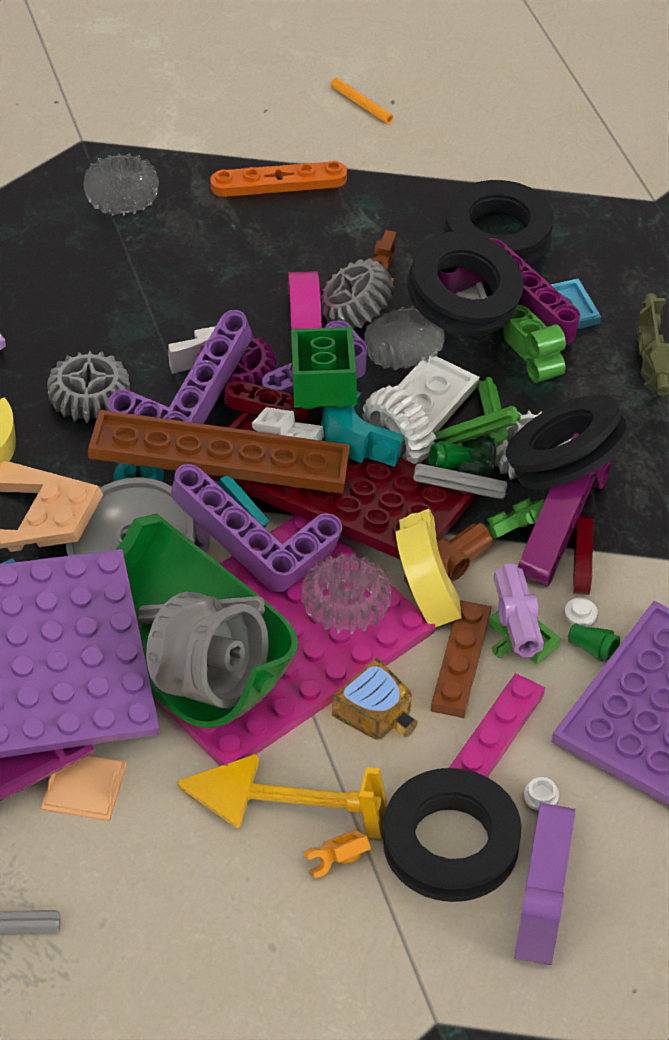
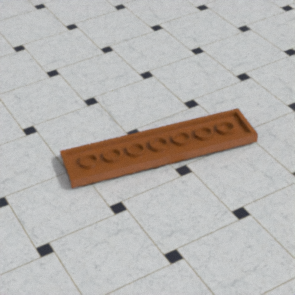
(220, 451)

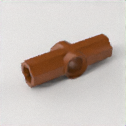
(462, 550)

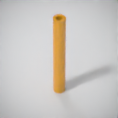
(362, 101)

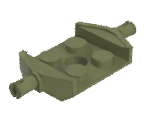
(652, 346)

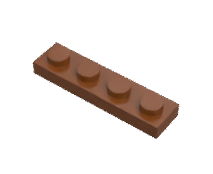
(461, 660)

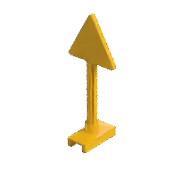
(230, 787)

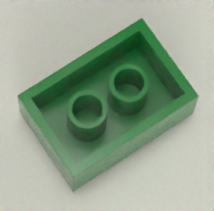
(324, 367)

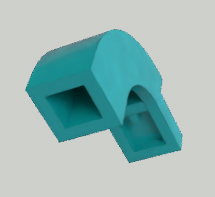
(365, 439)

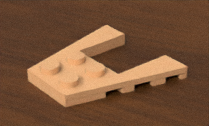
(57, 512)

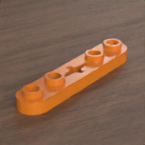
(264, 179)

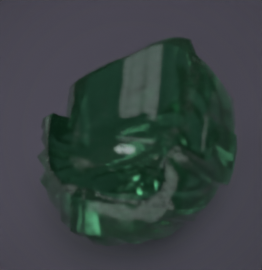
(482, 456)

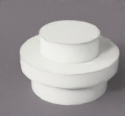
(581, 612)
(541, 791)

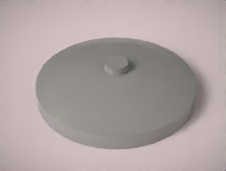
(123, 503)

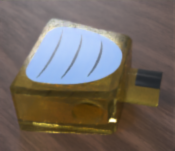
(375, 702)

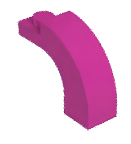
(304, 300)

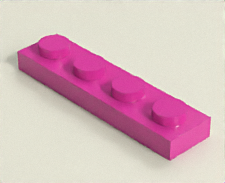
(500, 726)

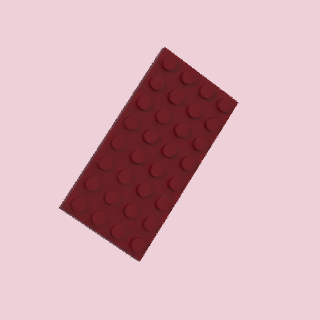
(371, 500)

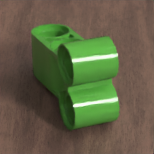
(536, 344)

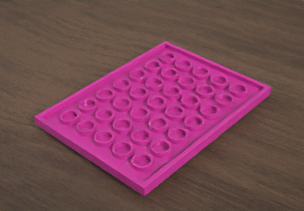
(319, 667)

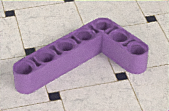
(193, 388)
(251, 533)
(545, 884)

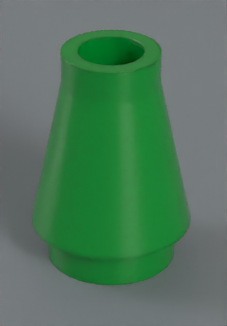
(448, 455)
(596, 641)

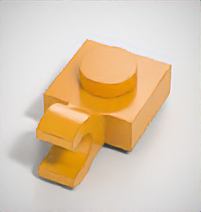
(341, 849)

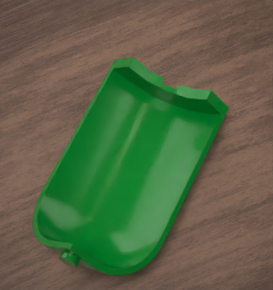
(167, 563)

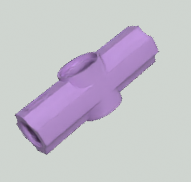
(518, 610)

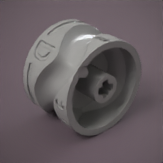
(205, 649)

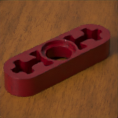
(249, 398)
(583, 555)

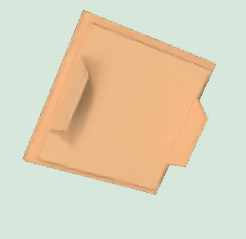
(85, 788)

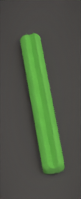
(491, 403)
(479, 426)

